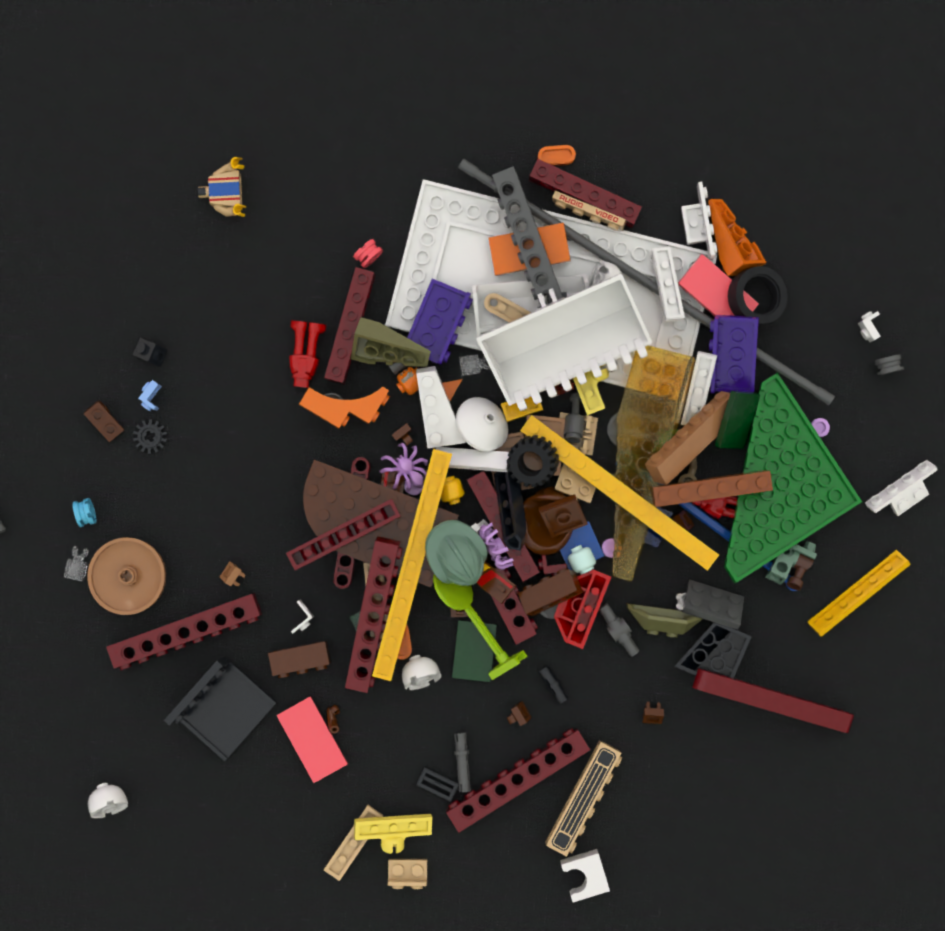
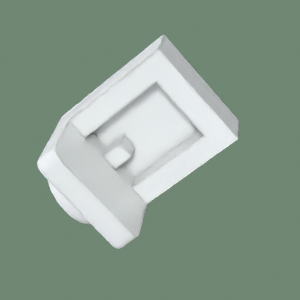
(868, 330)

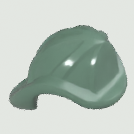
(455, 553)

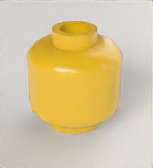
(452, 490)

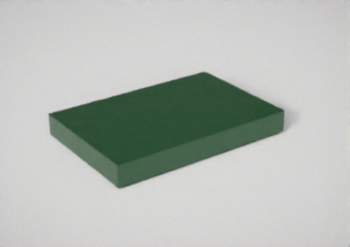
(737, 419)
(472, 653)

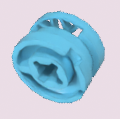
(84, 512)

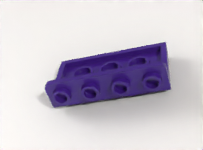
(439, 319)
(736, 353)

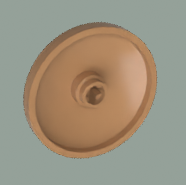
(126, 576)

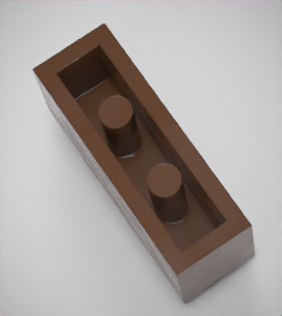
(550, 592)
(299, 659)

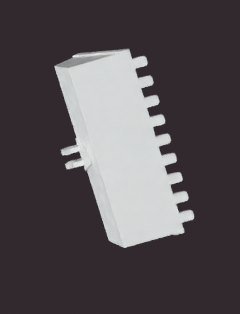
(565, 341)

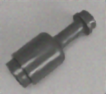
(574, 422)

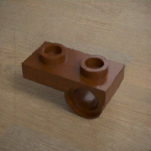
(103, 420)

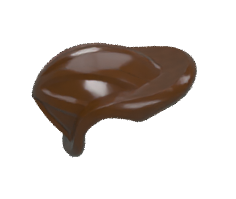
(537, 535)

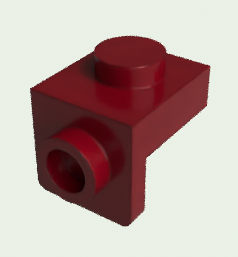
(553, 569)

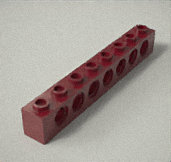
(383, 547)
(118, 651)
(462, 820)

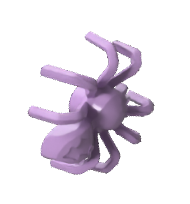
(405, 467)
(495, 547)

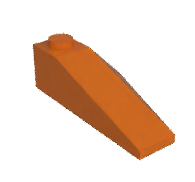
(733, 247)

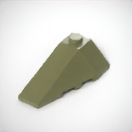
(379, 343)

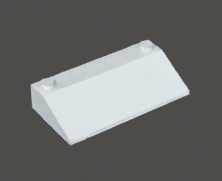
(520, 294)

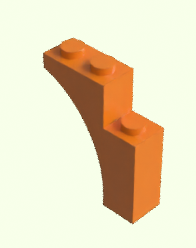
(336, 410)

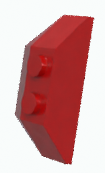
(578, 613)

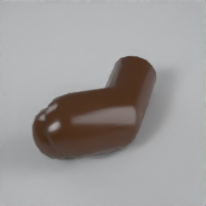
(331, 718)

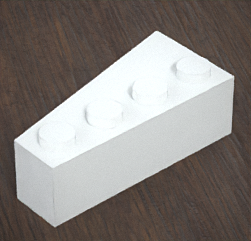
(436, 410)

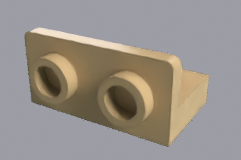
(407, 873)

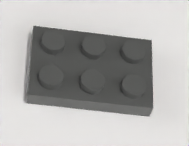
(713, 604)

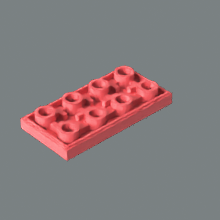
(710, 287)
(312, 739)

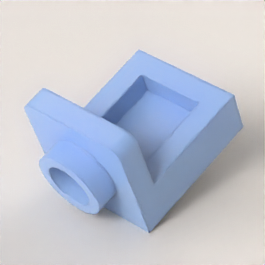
(149, 391)

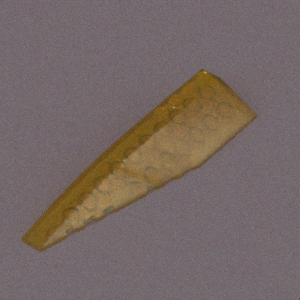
(645, 423)

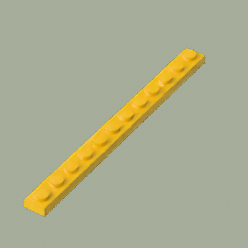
(623, 495)
(411, 565)

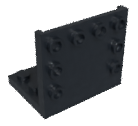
(222, 707)

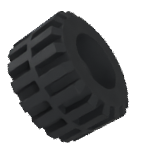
(522, 472)

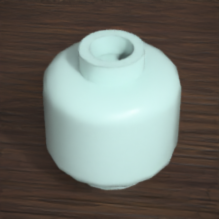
(581, 559)

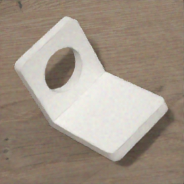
(305, 623)

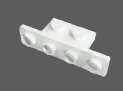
(697, 223)
(905, 491)

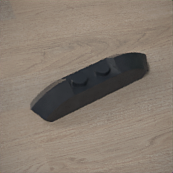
(511, 510)

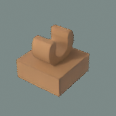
(230, 574)

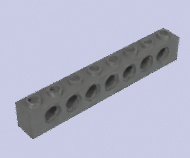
(510, 178)

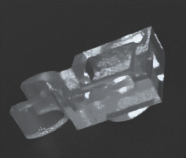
(471, 365)
(75, 567)

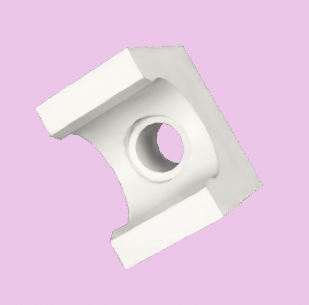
(595, 879)

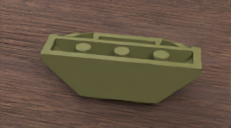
(662, 619)

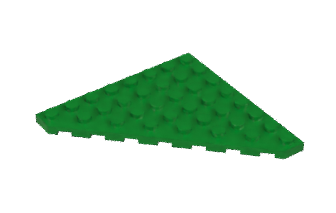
(805, 484)

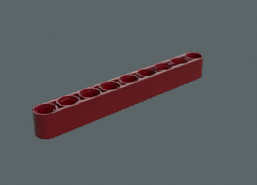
(772, 700)

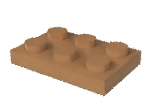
(532, 459)

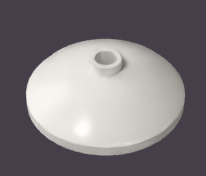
(482, 424)

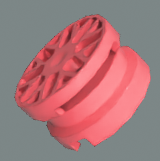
(368, 253)

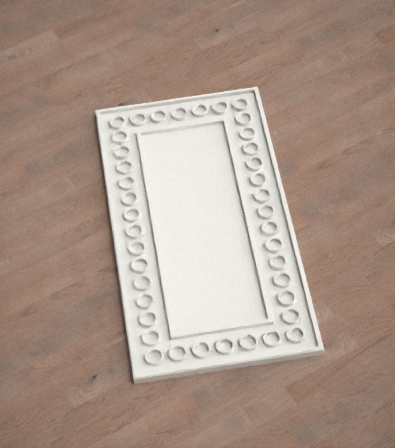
(453, 247)

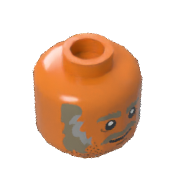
(408, 381)

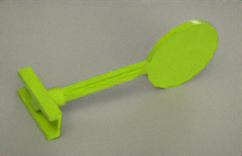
(460, 598)

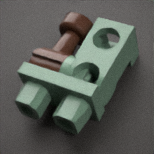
(796, 557)

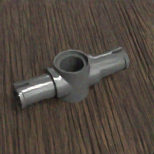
(619, 629)

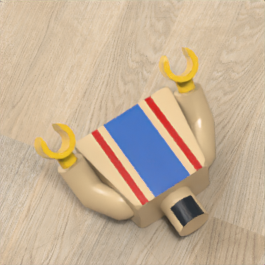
(225, 189)

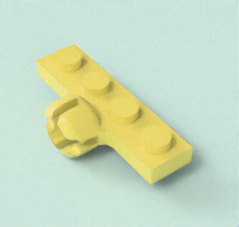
(590, 393)
(392, 829)

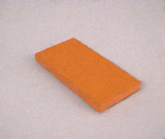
(505, 253)

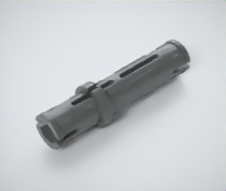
(462, 762)

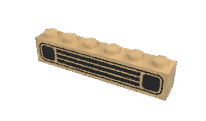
(583, 797)

